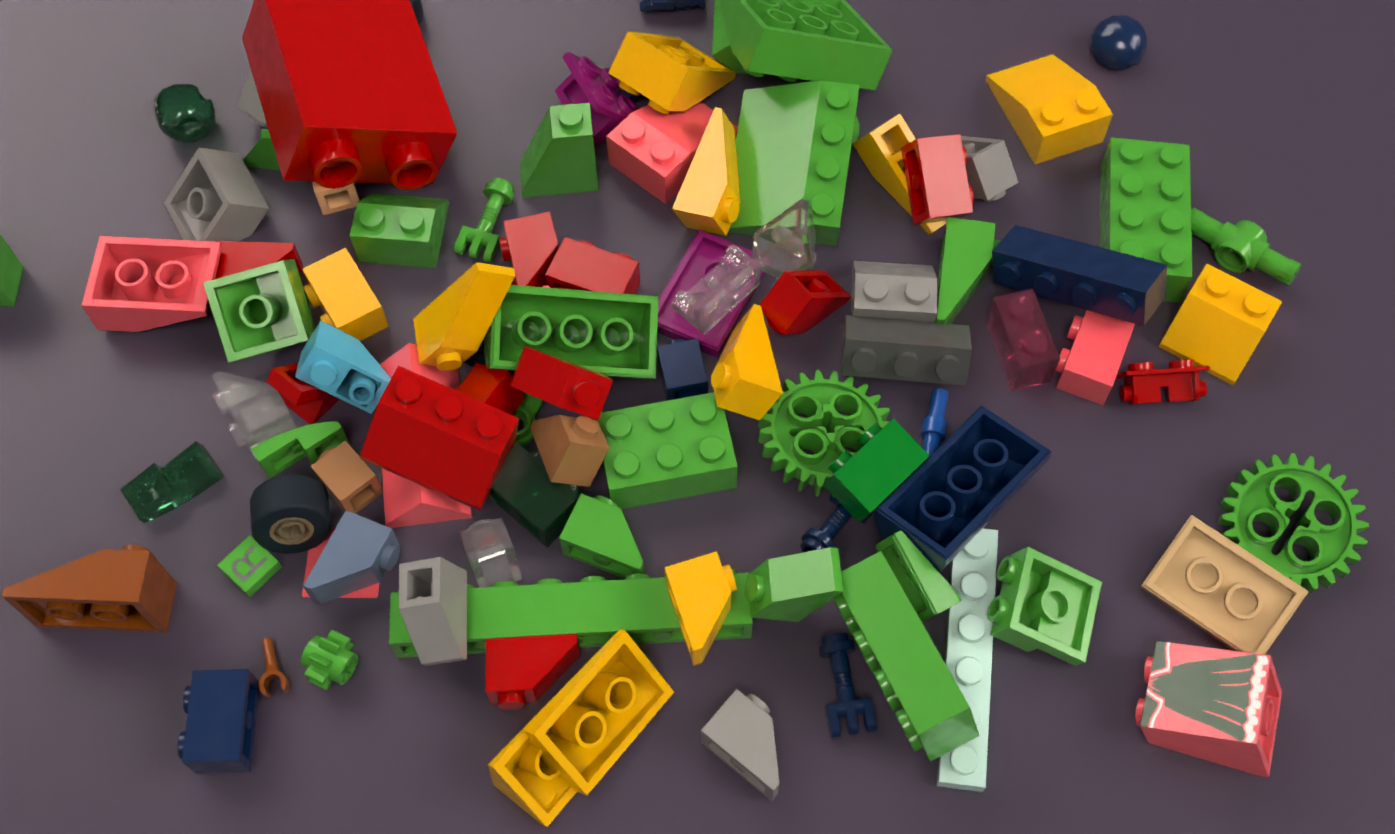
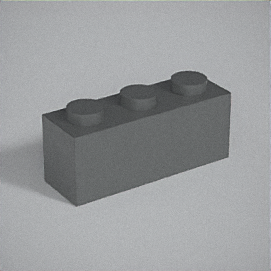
(906, 350)

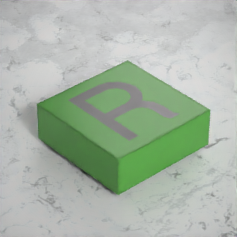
(249, 566)

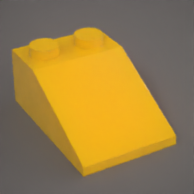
(667, 71)
(1051, 107)

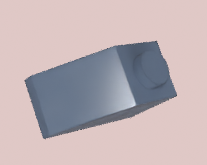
(352, 558)

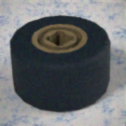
(290, 514)

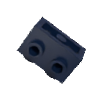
(219, 721)

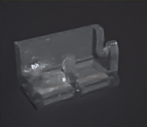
(719, 290)

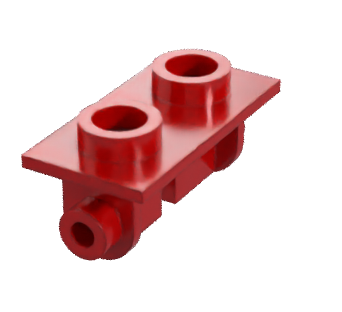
(1180, 381)

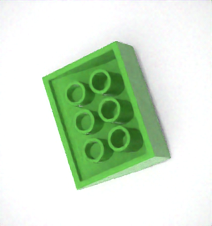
(805, 41)
(795, 147)

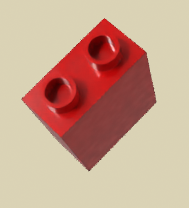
(348, 92)

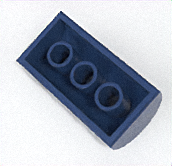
(961, 486)

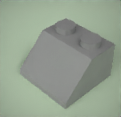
(216, 198)
(894, 291)

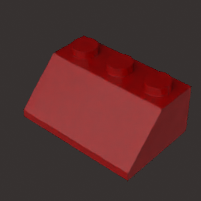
(439, 438)

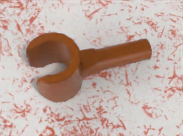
(272, 669)

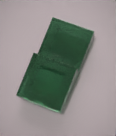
(168, 487)

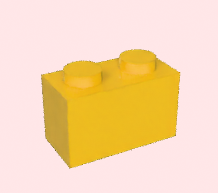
(344, 296)

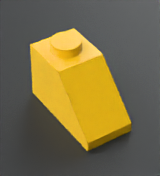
(701, 600)

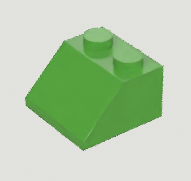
(399, 229)
(260, 309)

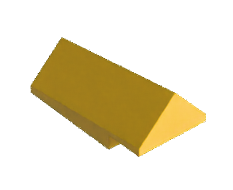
(581, 730)

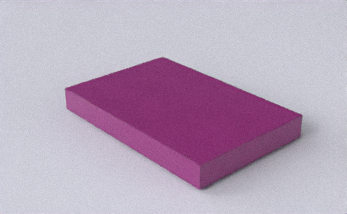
(699, 259)

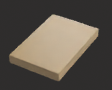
(1223, 589)

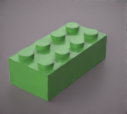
(1149, 206)
(904, 659)

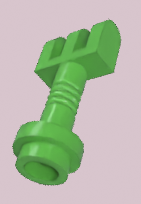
(498, 193)

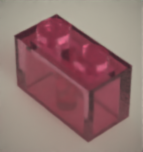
(1022, 339)

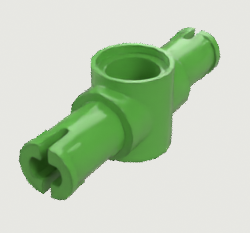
(1243, 247)

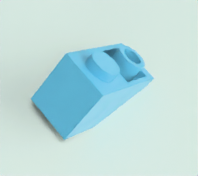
(342, 368)

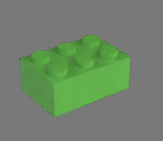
(667, 451)

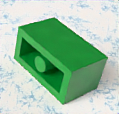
(875, 470)

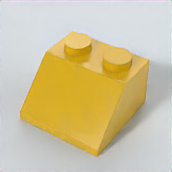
(1220, 323)

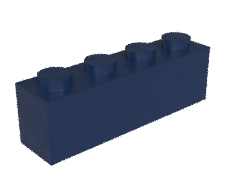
(1080, 274)

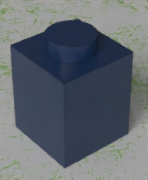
(682, 369)

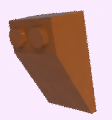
(99, 592)

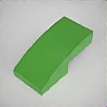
(293, 445)

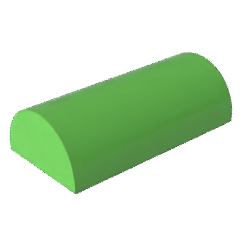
(583, 327)

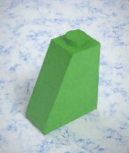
(561, 154)

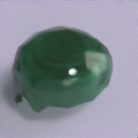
(184, 113)

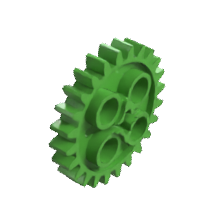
(823, 432)
(1328, 545)

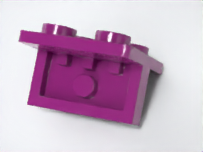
(600, 89)

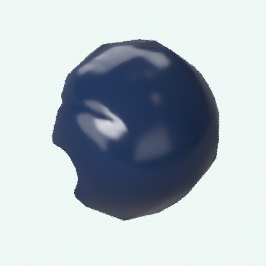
(1118, 42)

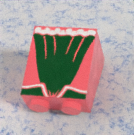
(1212, 705)

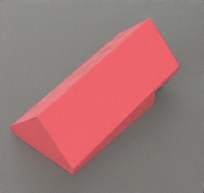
(405, 500)

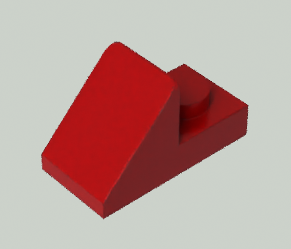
(300, 396)

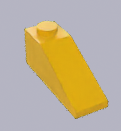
(883, 158)
(711, 186)
(460, 316)
(746, 371)

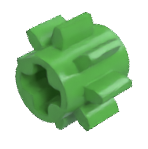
(329, 659)

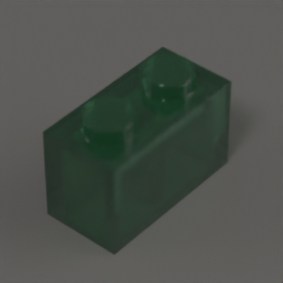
(531, 497)

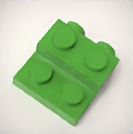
(1044, 606)

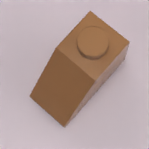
(570, 448)

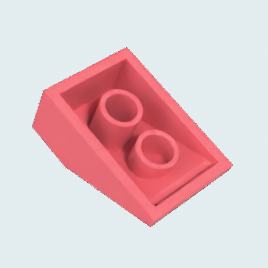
(658, 147)
(149, 282)

